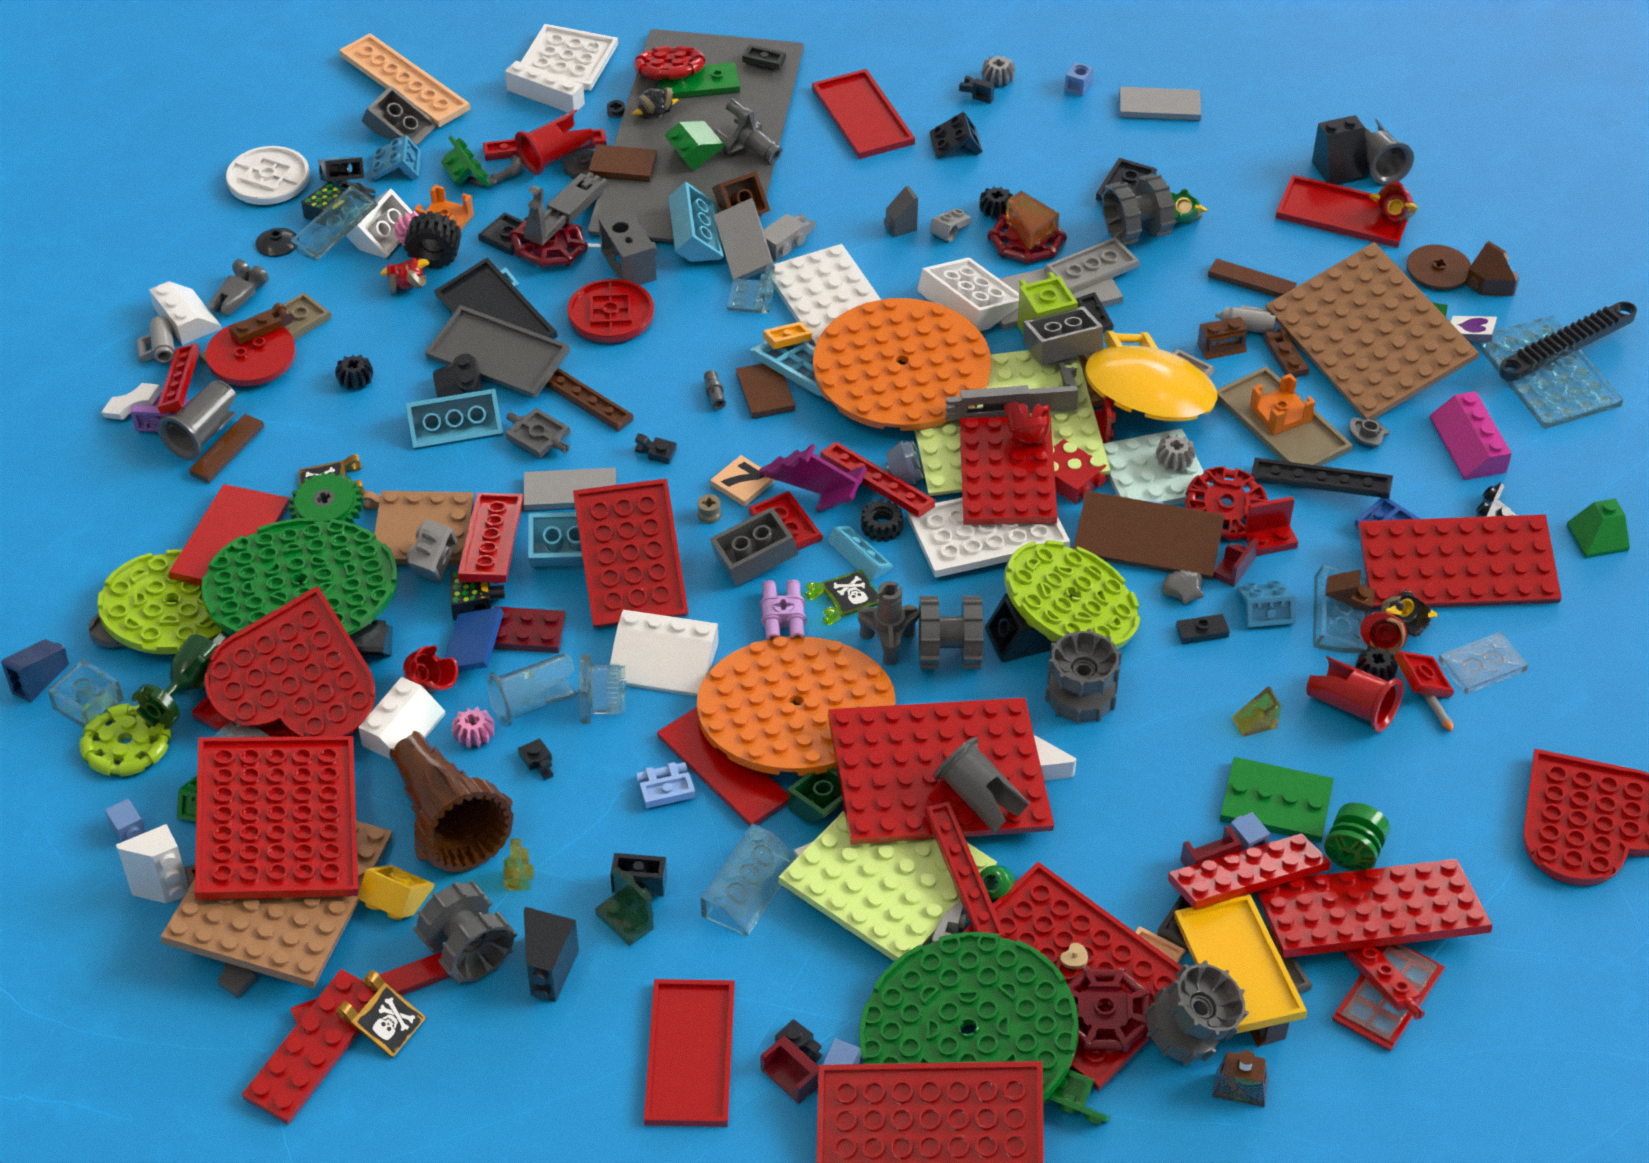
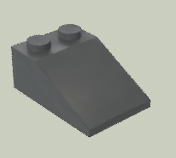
(396, 116)

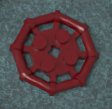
(555, 246)
(1017, 249)
(1116, 1020)

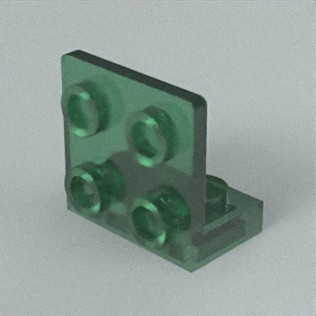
(628, 910)

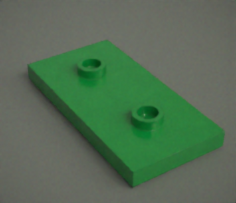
(710, 80)

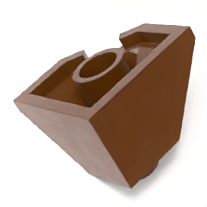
(1491, 273)

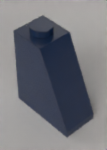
(34, 668)

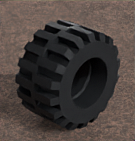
(433, 238)

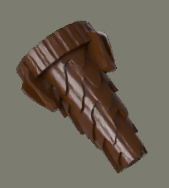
(457, 816)

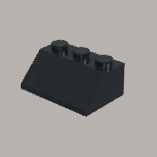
(374, 639)

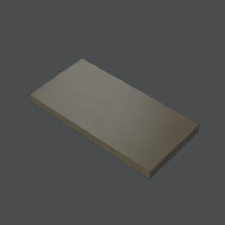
(1306, 444)

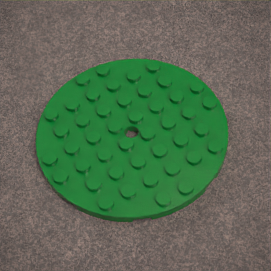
(263, 569)
(975, 980)

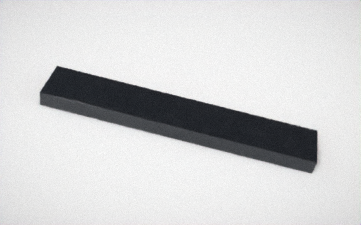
(1322, 478)

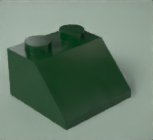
(815, 795)

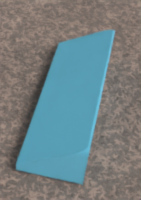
(859, 552)

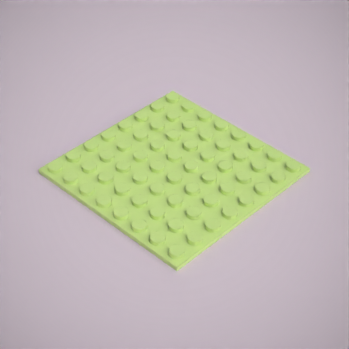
(941, 447)

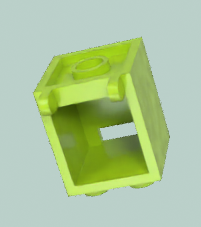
(1043, 299)

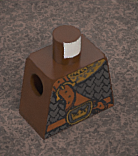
(1242, 1078)

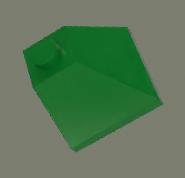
(1600, 529)

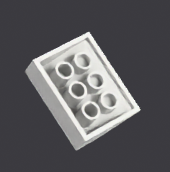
(968, 291)
(664, 651)

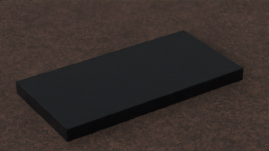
(491, 293)

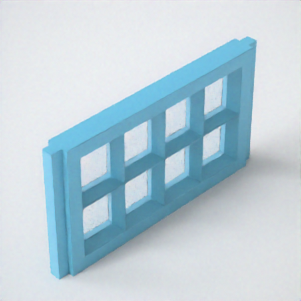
(790, 361)

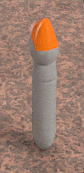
(1445, 720)

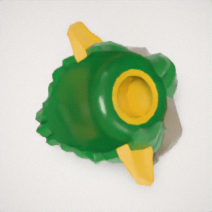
(1187, 207)

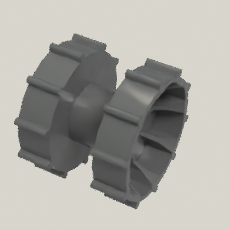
(1149, 206)
(950, 632)
(1083, 676)
(465, 932)
(1195, 1013)

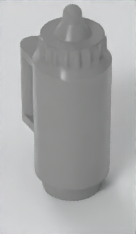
(1255, 318)
(160, 339)

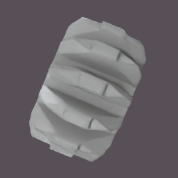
(998, 70)
(1175, 453)

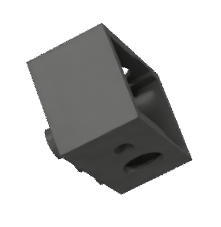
(624, 236)

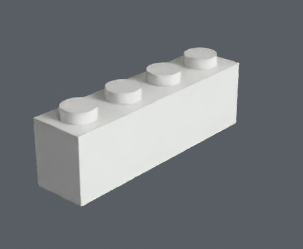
(544, 87)

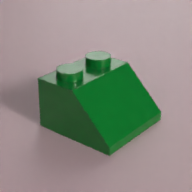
(694, 142)

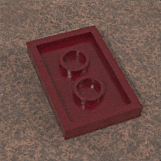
(530, 630)

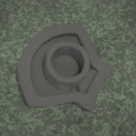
(1367, 431)
(1183, 585)

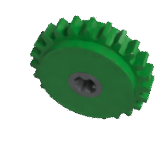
(326, 499)

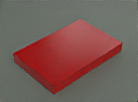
(793, 516)

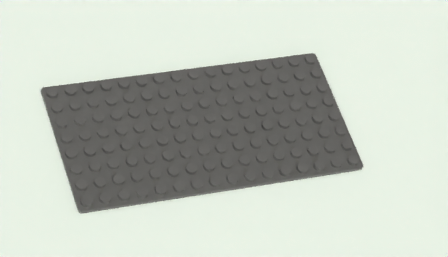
(761, 90)

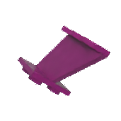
(816, 475)

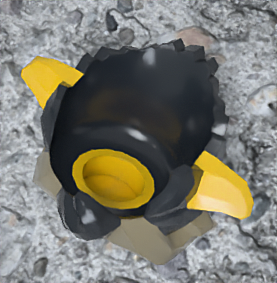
(654, 102)
(1410, 610)

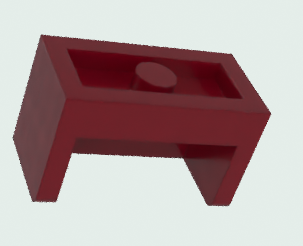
(1227, 845)
(790, 1069)

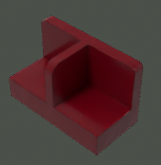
(1235, 562)

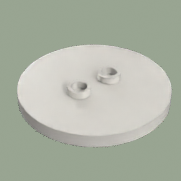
(268, 175)

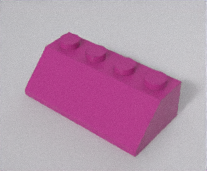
(1471, 436)

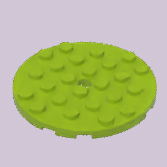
(1047, 573)
(137, 610)

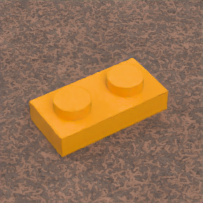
(787, 335)

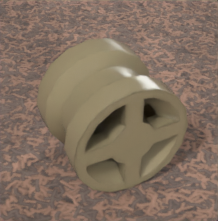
(709, 508)

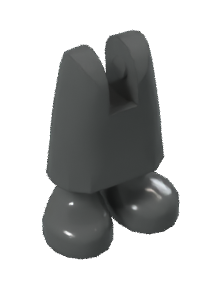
(238, 288)

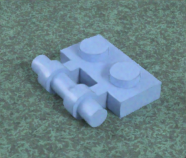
(667, 789)

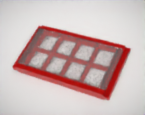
(1370, 1013)

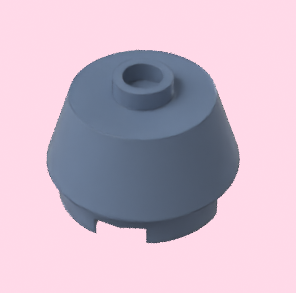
(904, 462)

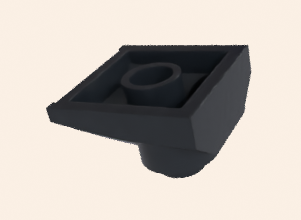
(458, 377)

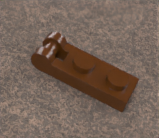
(261, 324)
(1285, 353)

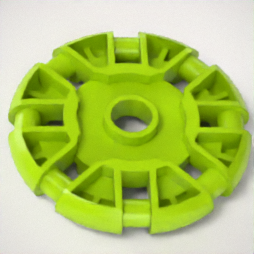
(123, 727)

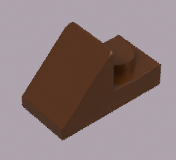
(1348, 590)

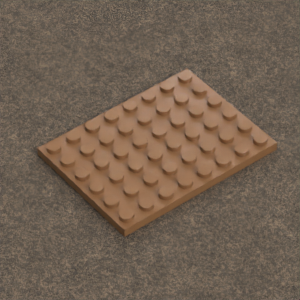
(1372, 332)
(273, 935)

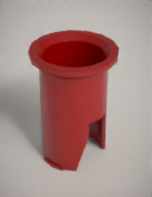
(551, 142)
(1357, 693)

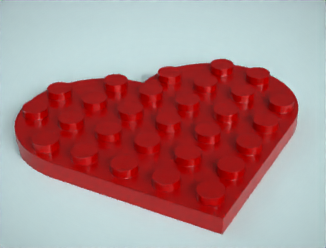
(293, 670)
(1584, 817)

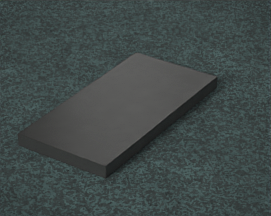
(503, 350)

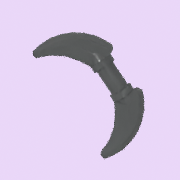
(513, 170)

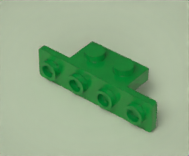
(461, 163)
(1074, 1094)

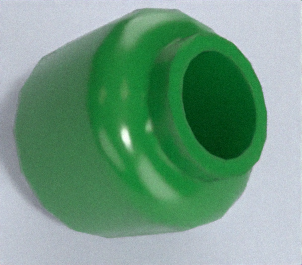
(997, 874)

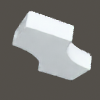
(121, 406)

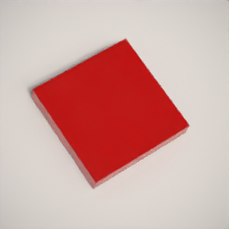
(1423, 674)

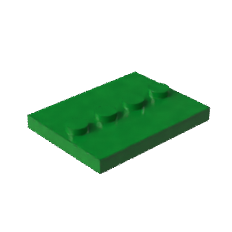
(1280, 797)

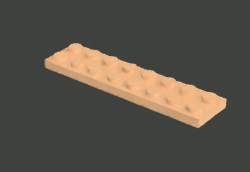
(391, 68)

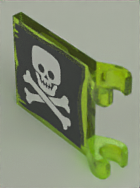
(846, 594)

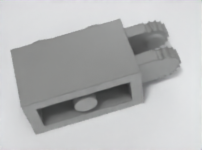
(787, 234)

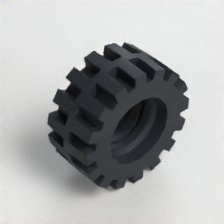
(879, 530)

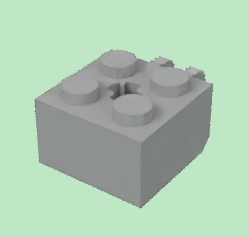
(432, 550)

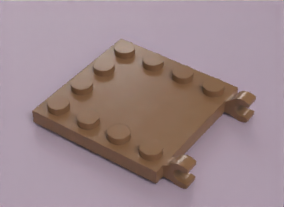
(404, 511)

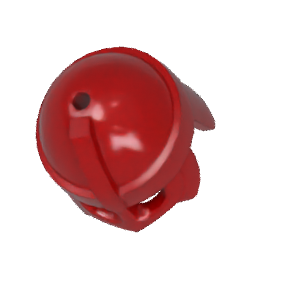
(1027, 428)
(430, 671)

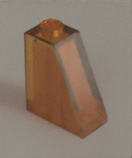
(1031, 218)

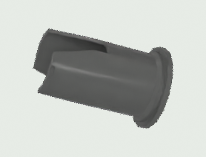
(1394, 156)
(197, 420)
(980, 784)

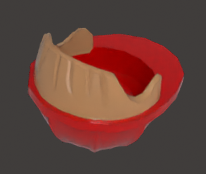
(1384, 631)

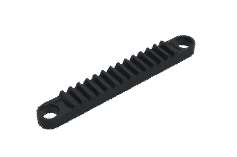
(1567, 340)

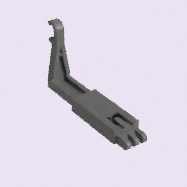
(563, 208)
(994, 398)

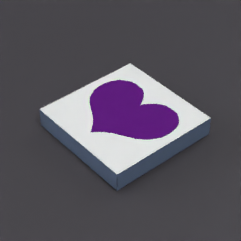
(1475, 327)

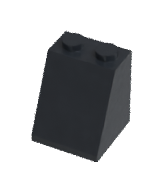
(1341, 150)
(1013, 635)
(550, 951)

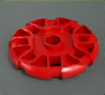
(669, 62)
(1227, 489)

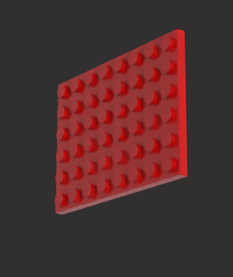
(893, 751)
(276, 818)
(1053, 916)

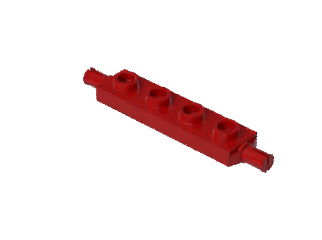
(1386, 979)

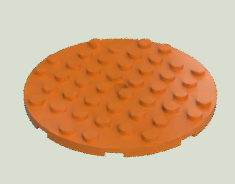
(861, 371)
(750, 696)

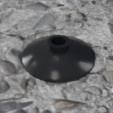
(275, 242)

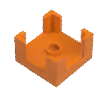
(459, 213)
(1281, 408)

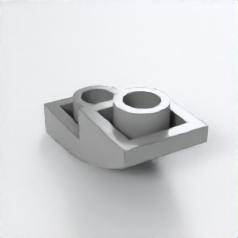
(951, 922)

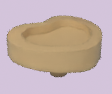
(1075, 957)

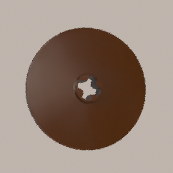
(1438, 267)

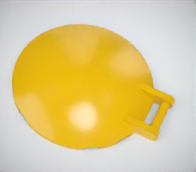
(1149, 379)

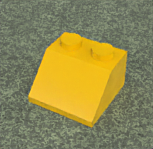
(393, 891)

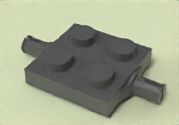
(537, 432)

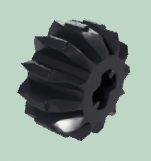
(994, 201)
(354, 372)
(1377, 663)

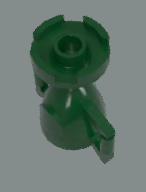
(185, 674)

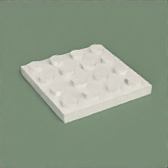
(571, 53)

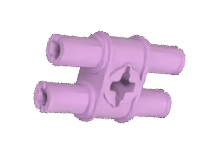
(782, 610)

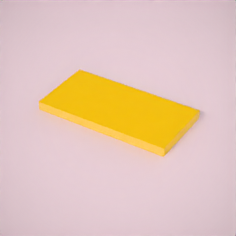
(1237, 940)

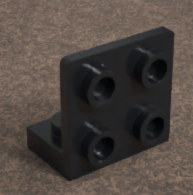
(954, 134)

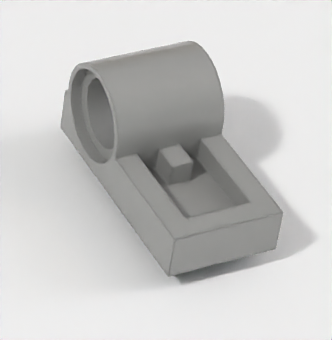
(947, 224)

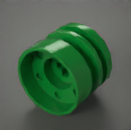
(1356, 837)

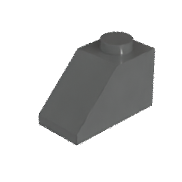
(902, 213)

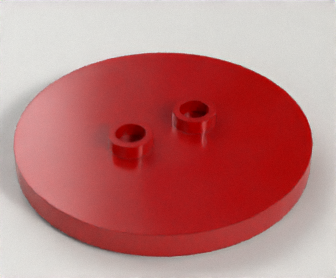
(610, 310)
(252, 361)

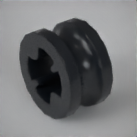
(616, 104)

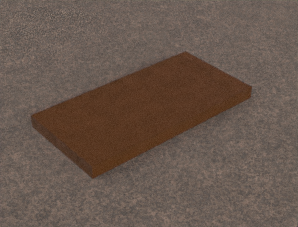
(1149, 534)

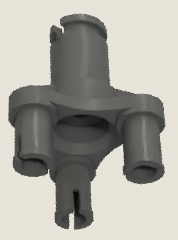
(748, 135)
(888, 620)

